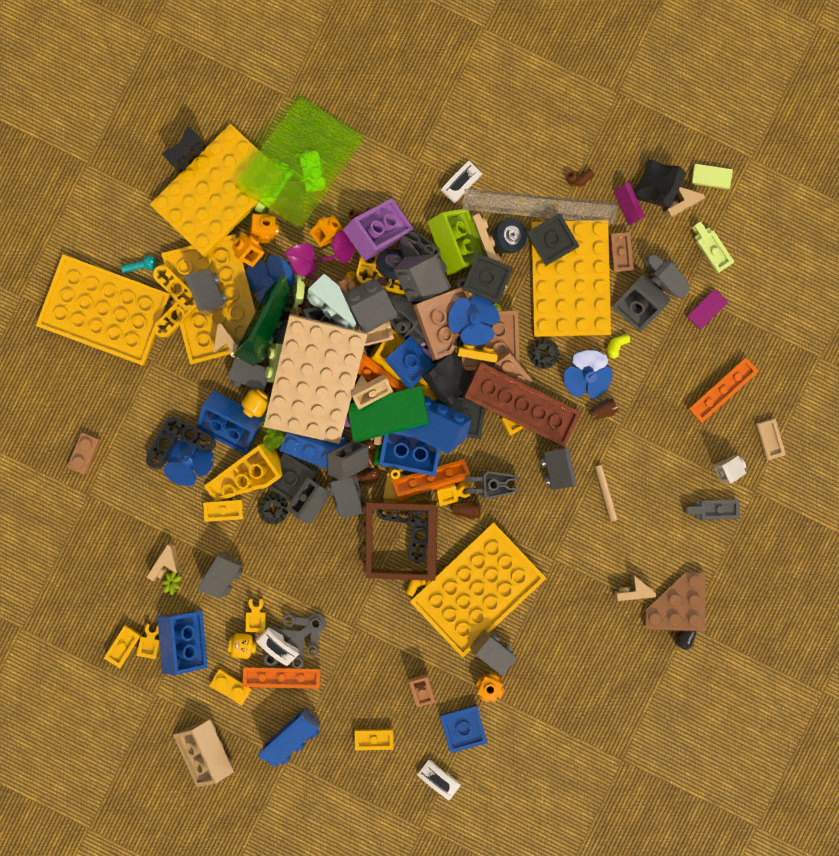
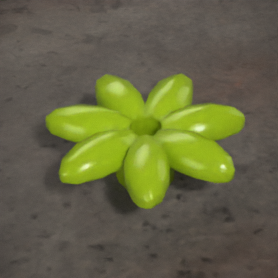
(171, 582)

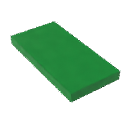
(389, 414)

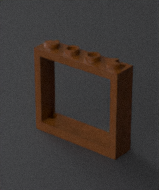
(402, 504)

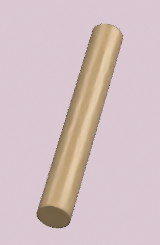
(606, 493)

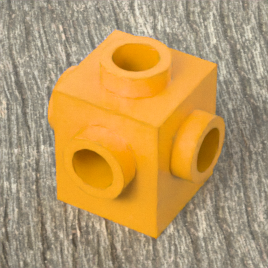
(264, 227)
(325, 230)
(247, 249)
(489, 680)

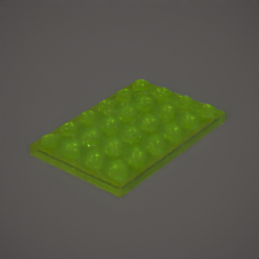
(299, 162)

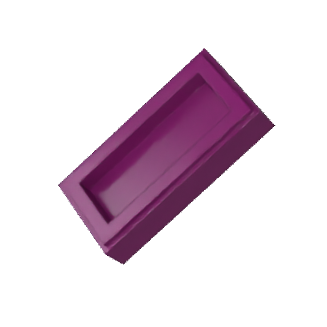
(629, 203)
(706, 309)

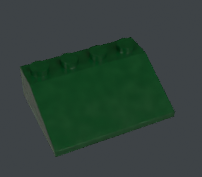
(265, 322)

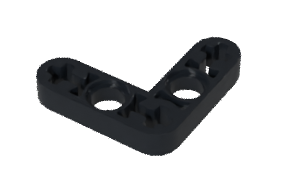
(173, 436)
(417, 525)

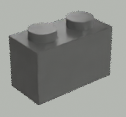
(249, 375)
(347, 460)
(347, 496)
(308, 501)
(493, 652)

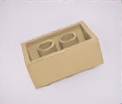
(203, 753)

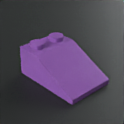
(377, 229)

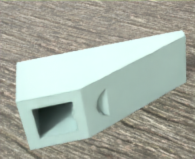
(330, 300)

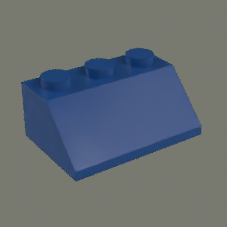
(228, 423)
(445, 429)
(310, 449)
(409, 454)
(182, 642)
(290, 738)

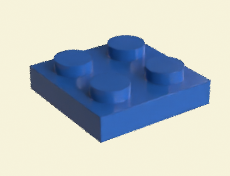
(409, 362)
(463, 728)

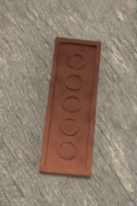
(521, 404)

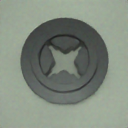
(546, 362)
(277, 501)

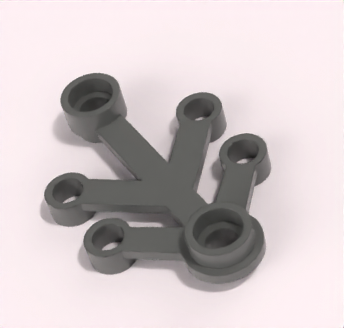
(298, 637)

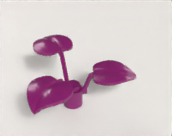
(302, 255)

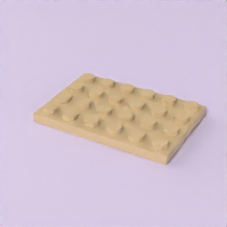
(315, 379)

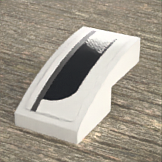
(461, 180)
(275, 645)
(439, 780)

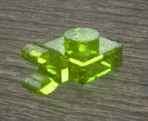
(273, 438)

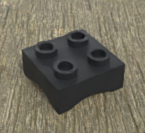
(185, 151)
(659, 183)
(447, 379)

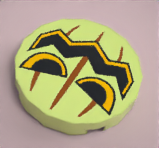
(297, 292)

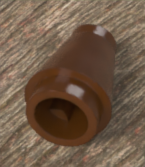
(604, 409)
(467, 509)

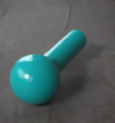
(148, 262)

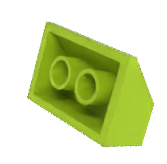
(456, 239)

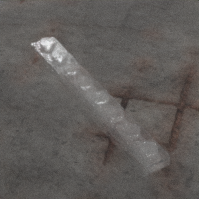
(539, 206)

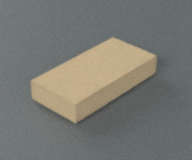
(770, 439)

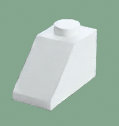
(730, 469)

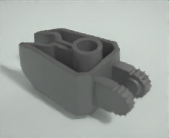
(416, 245)
(667, 276)
(407, 322)
(491, 484)

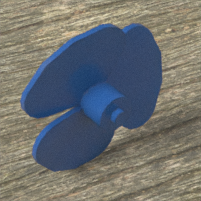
(259, 276)
(468, 316)
(592, 370)
(183, 464)

